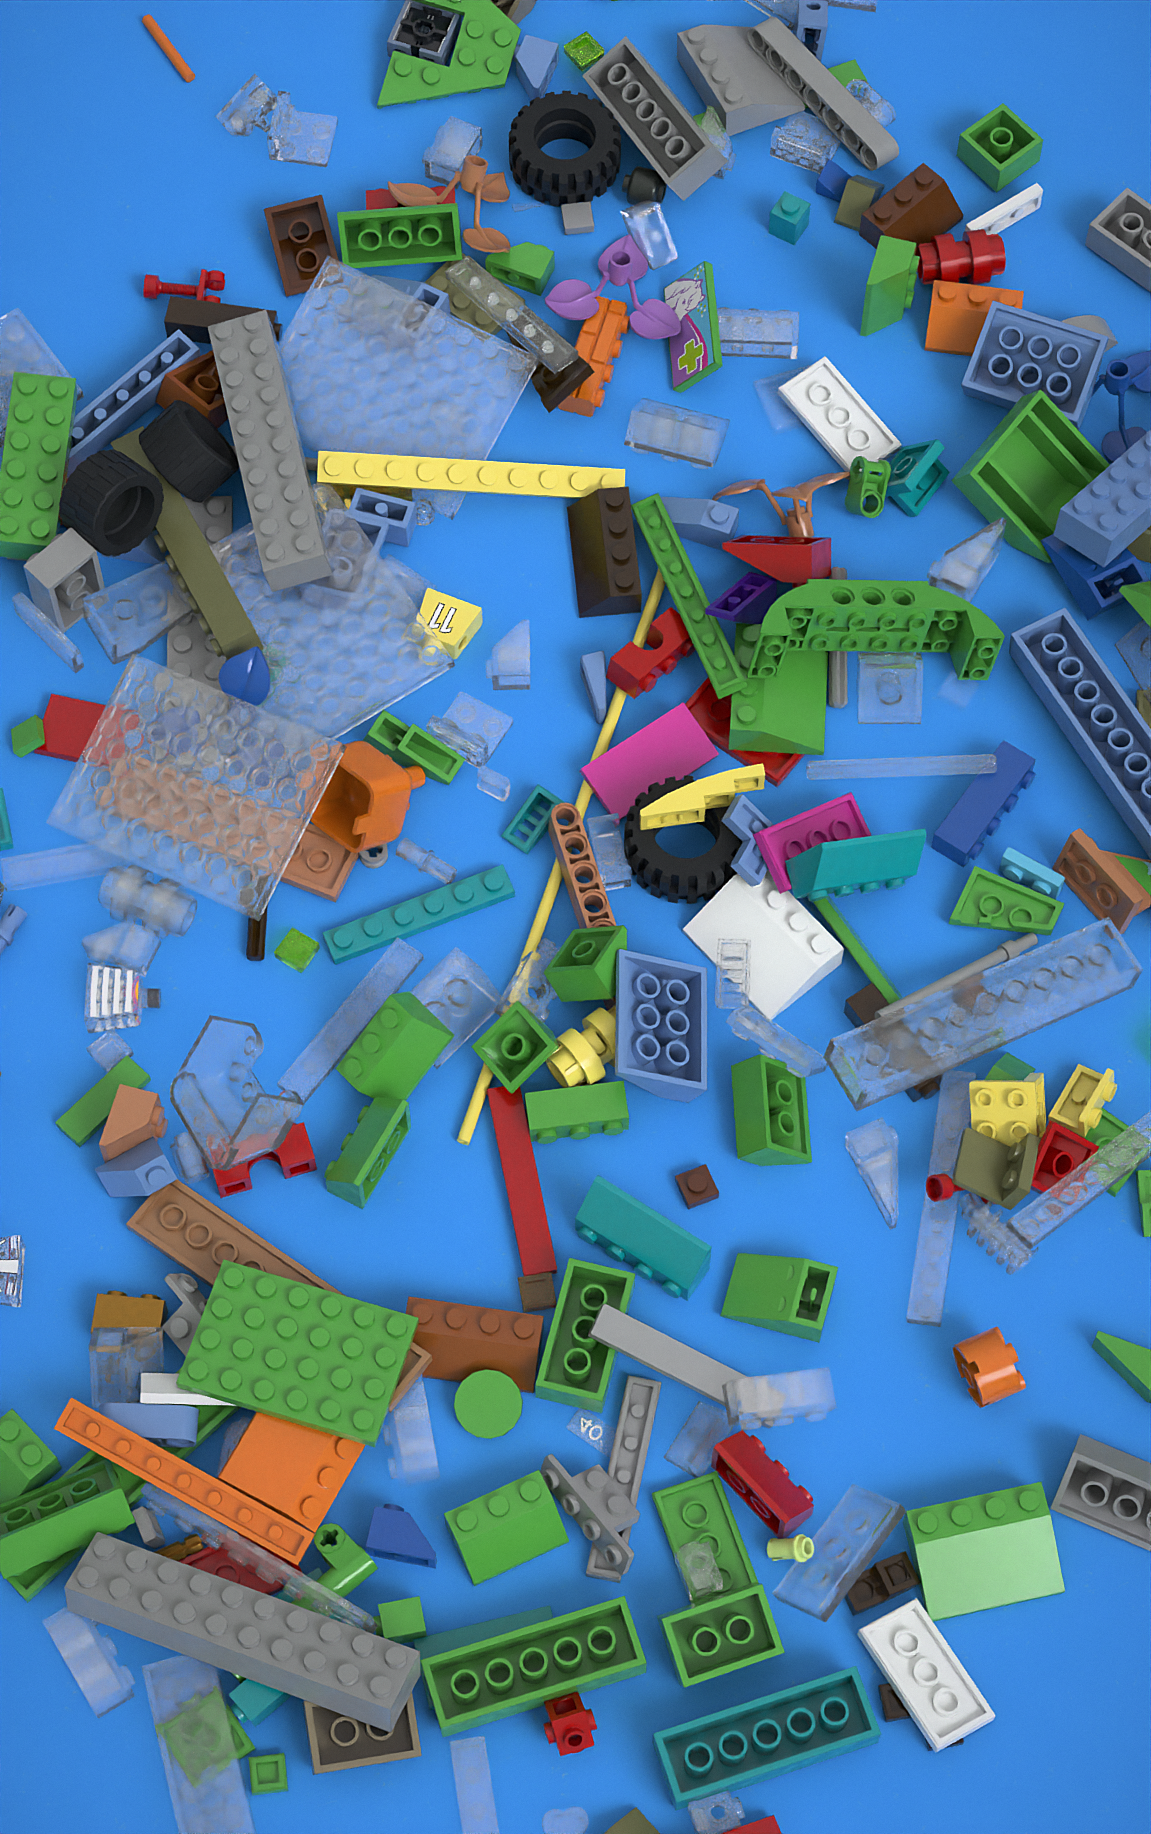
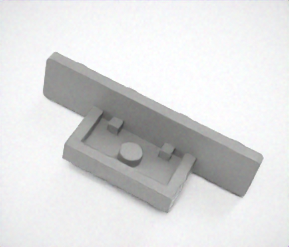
(184, 1322)
(596, 1507)

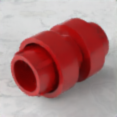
(974, 257)

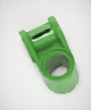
(868, 486)

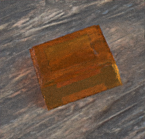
(537, 1292)

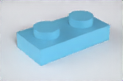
(1031, 873)

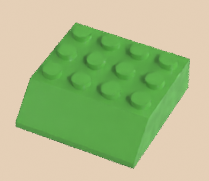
(1029, 471)

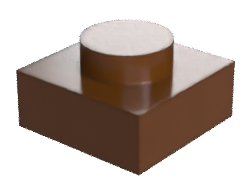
(697, 1186)

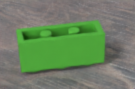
(577, 1112)

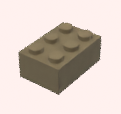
(347, 1743)

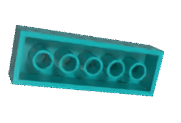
(766, 1737)

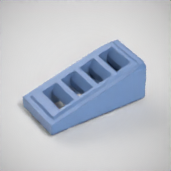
(594, 679)

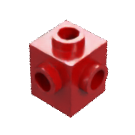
(569, 1724)

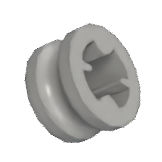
(375, 862)

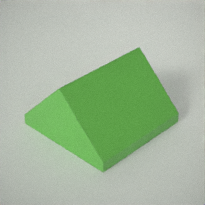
(516, 1046)

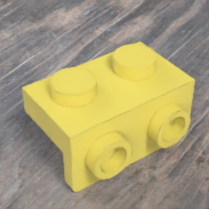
(1082, 1100)

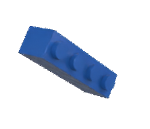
(983, 804)

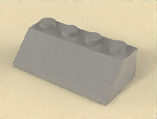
(1107, 1491)

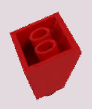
(762, 1483)

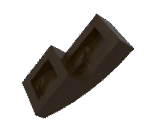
(882, 1583)

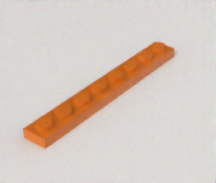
(184, 1481)

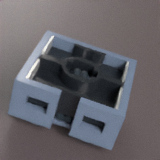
(424, 32)

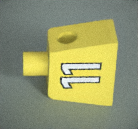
(451, 620)

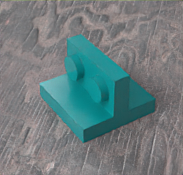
(916, 475)

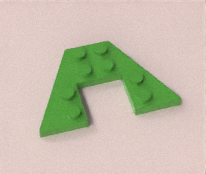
(478, 61)

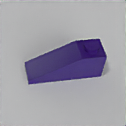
(746, 600)

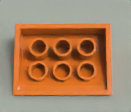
(290, 1468)

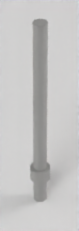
(1004, 953)

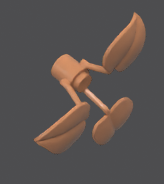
(474, 181)
(798, 519)

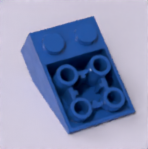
(1091, 584)

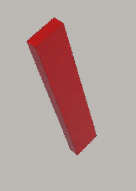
(521, 1181)

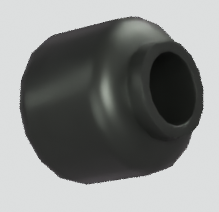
(644, 185)

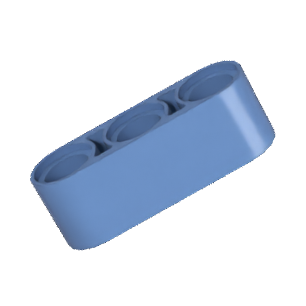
(156, 1422)

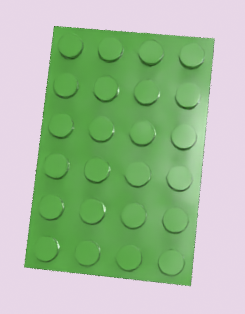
(298, 1353)

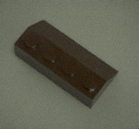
(604, 554)

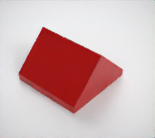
(1058, 1155)

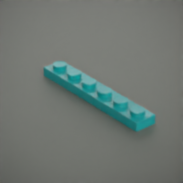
(418, 914)

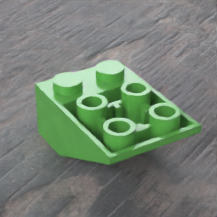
(780, 1294)

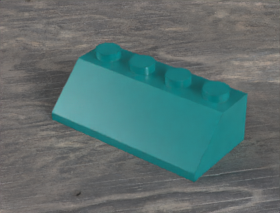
(856, 864)
(642, 1239)

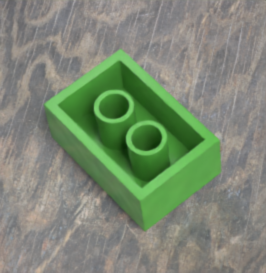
(720, 1634)

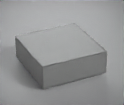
(577, 218)
(149, 1527)

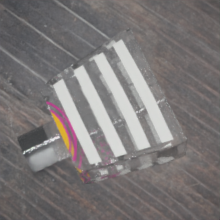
(116, 998)

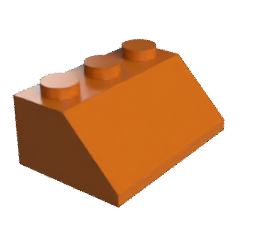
(959, 315)

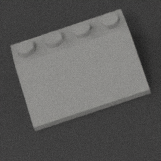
(734, 77)

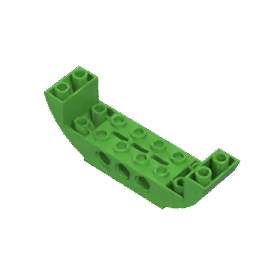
(876, 619)

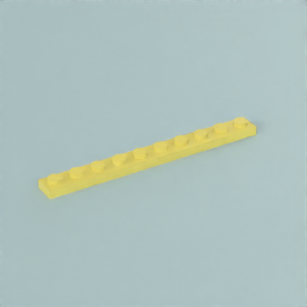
(464, 475)

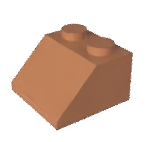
(132, 1120)

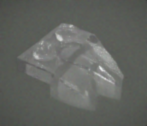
(248, 108)

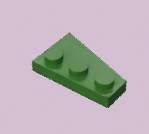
(1004, 905)

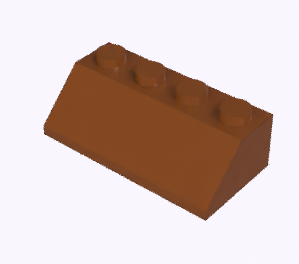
(477, 1339)

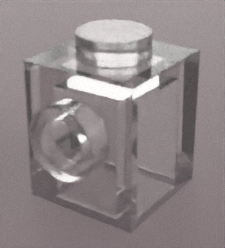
(698, 1569)

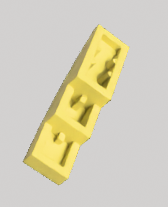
(690, 801)

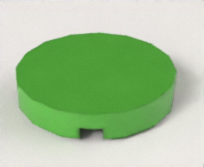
(488, 1404)

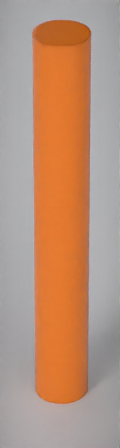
(168, 48)

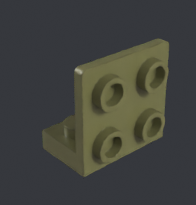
(994, 1169)

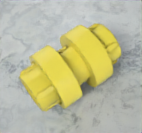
(583, 1054)

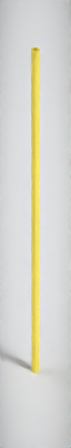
(556, 875)

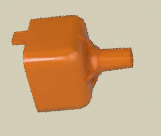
(366, 798)

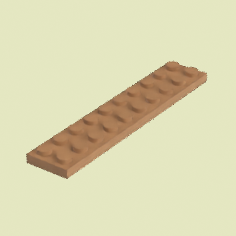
(203, 1235)

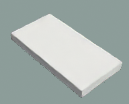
(838, 415)
(926, 1675)

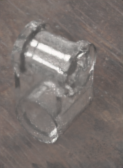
(872, 102)

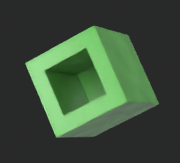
(401, 1620)

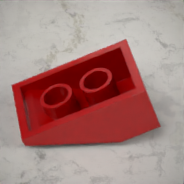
(784, 557)

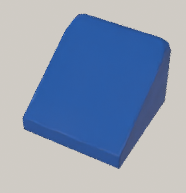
(832, 181)

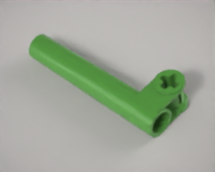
(348, 1565)

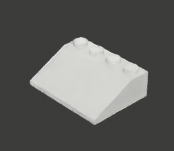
(786, 941)

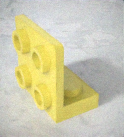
(1008, 1108)

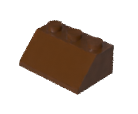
(912, 210)

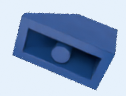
(398, 1538)

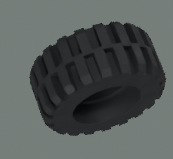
(564, 118)
(673, 875)

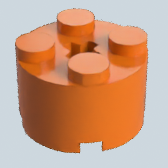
(988, 1367)

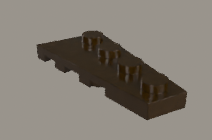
(557, 387)

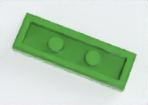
(94, 1107)

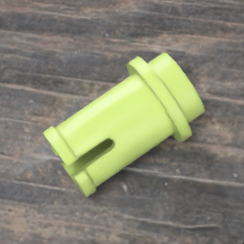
(795, 1548)

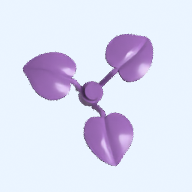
(621, 265)

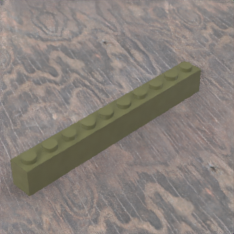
(196, 563)

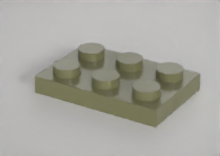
(461, 305)

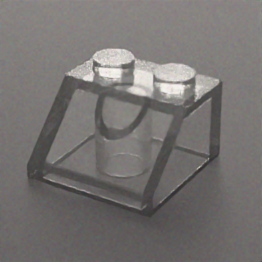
(889, 687)

